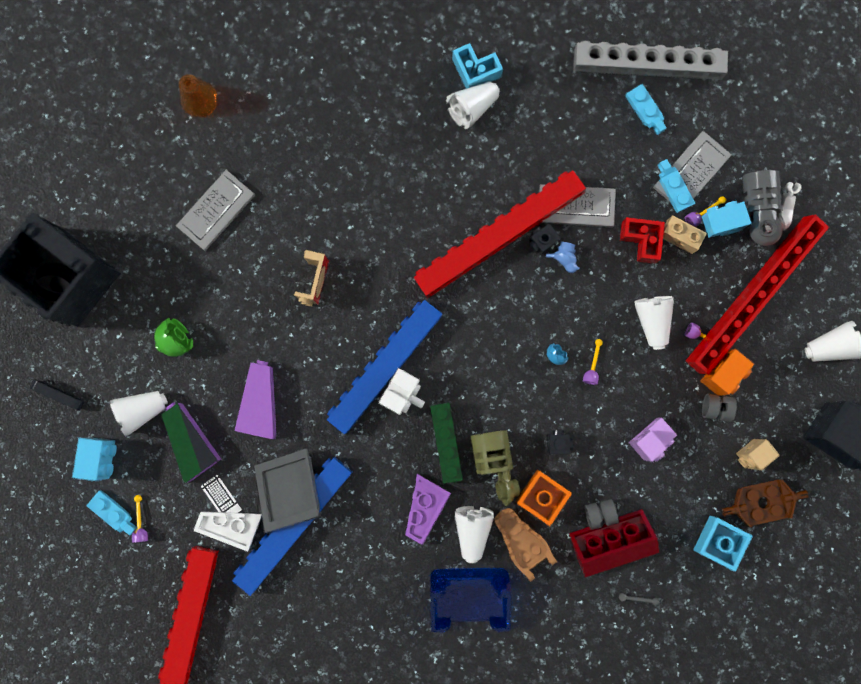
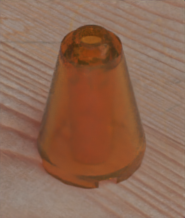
(197, 96)

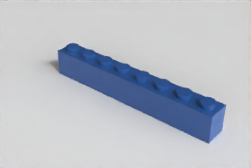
(385, 366)
(278, 543)

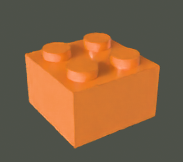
(728, 373)
(543, 497)

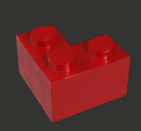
(648, 235)

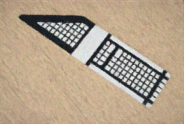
(221, 497)

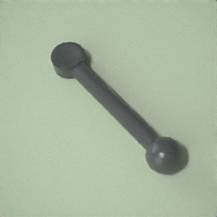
(655, 601)

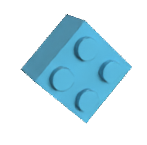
(94, 459)
(722, 543)

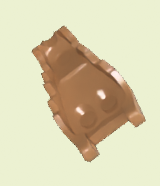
(524, 544)

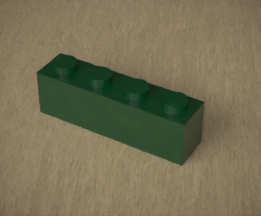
(446, 443)

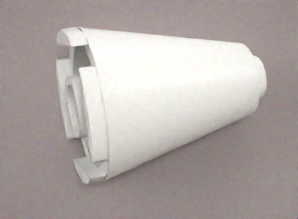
(472, 102)
(656, 319)
(836, 344)
(137, 410)
(473, 531)

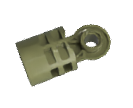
(497, 462)

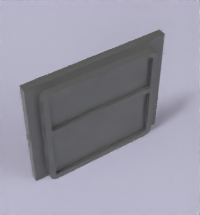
(287, 491)

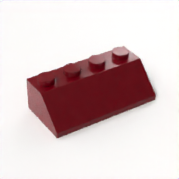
(614, 544)

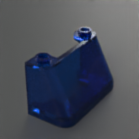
(470, 597)

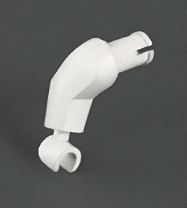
(788, 203)

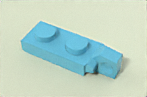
(646, 108)
(674, 187)
(111, 513)

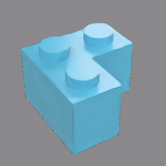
(473, 70)
(726, 220)

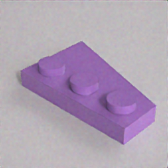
(425, 509)

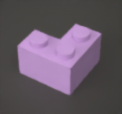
(653, 440)

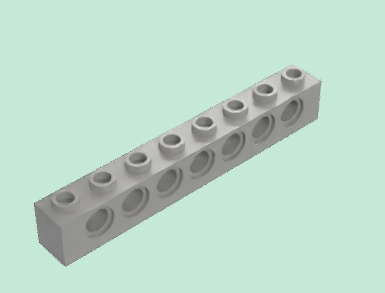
(641, 66)

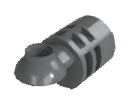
(763, 203)

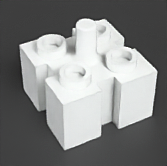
(402, 393)

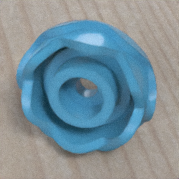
(556, 354)

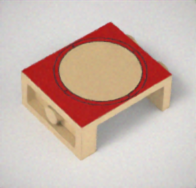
(322, 262)

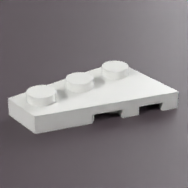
(230, 528)

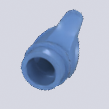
(565, 256)

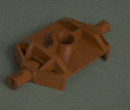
(779, 498)

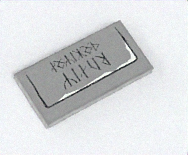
(698, 164)
(590, 209)
(215, 210)

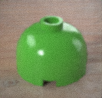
(171, 338)

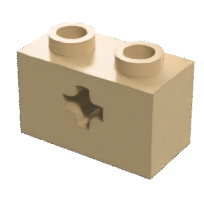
(683, 234)
(757, 454)

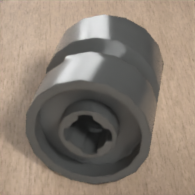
(715, 407)
(601, 514)

